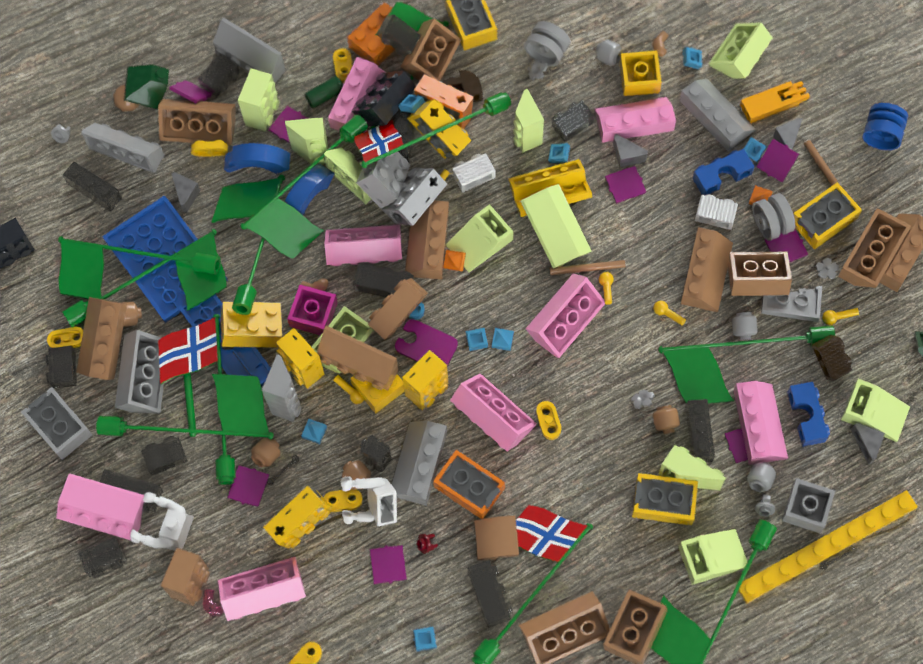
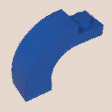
(257, 155)
(308, 187)

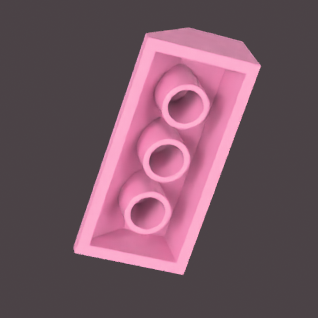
(361, 77)
(635, 119)
(363, 245)
(566, 315)
(492, 411)
(760, 422)
(100, 506)
(261, 589)

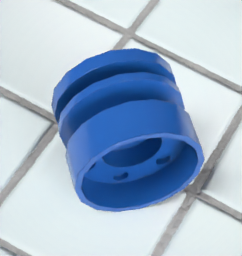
(885, 126)

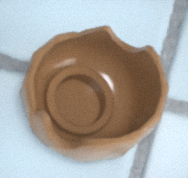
(119, 100)

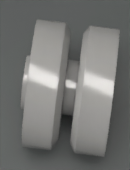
(547, 43)
(773, 216)

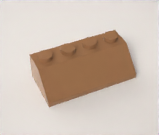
(196, 121)
(428, 242)
(874, 250)
(906, 254)
(707, 270)
(101, 338)
(357, 358)
(565, 629)

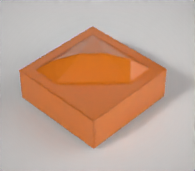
(759, 193)
(454, 260)

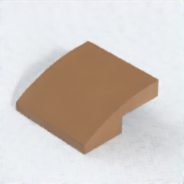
(496, 537)

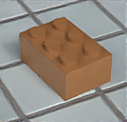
(432, 51)
(759, 273)
(397, 308)
(185, 577)
(635, 627)

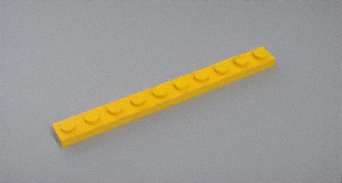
(826, 546)

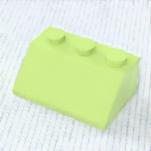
(741, 49)
(528, 124)
(308, 138)
(346, 170)
(349, 324)

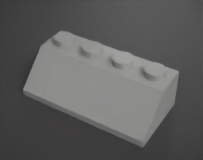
(247, 50)
(716, 113)
(123, 146)
(139, 374)
(280, 392)
(419, 461)

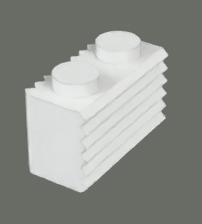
(473, 172)
(716, 211)

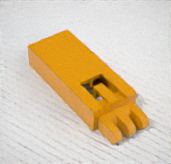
(769, 102)

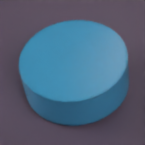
(418, 312)

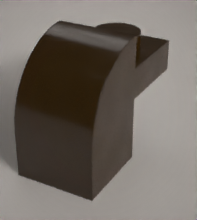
(468, 83)

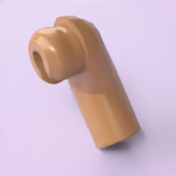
(658, 43)
(320, 284)

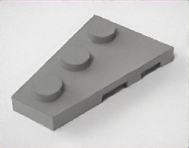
(797, 305)

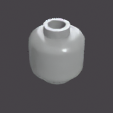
(609, 52)
(744, 325)
(761, 477)

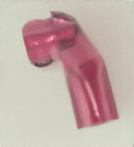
(209, 605)

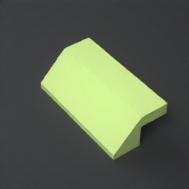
(555, 226)

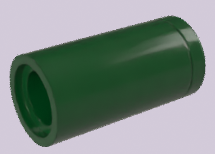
(323, 92)

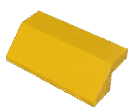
(568, 175)

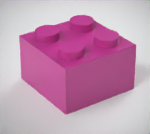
(312, 310)

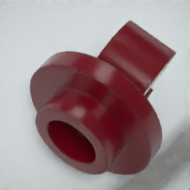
(423, 543)

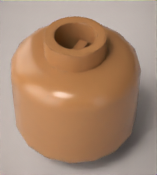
(132, 314)
(666, 419)
(265, 452)
(356, 470)

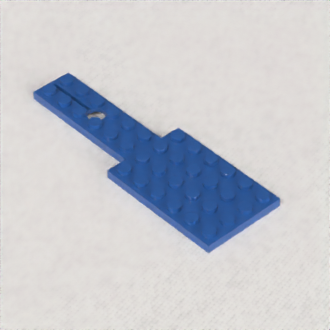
(164, 232)

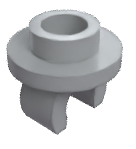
(60, 134)
(764, 507)

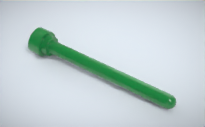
(189, 403)

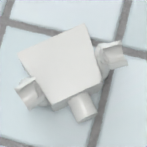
(380, 501)
(174, 527)

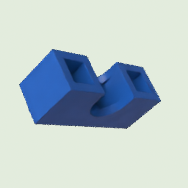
(735, 164)
(806, 397)

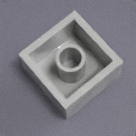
(808, 505)

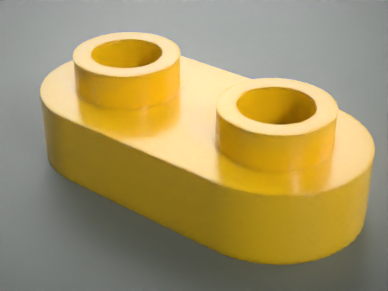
(342, 64)
(207, 149)
(66, 336)
(548, 421)
(342, 500)
(302, 656)

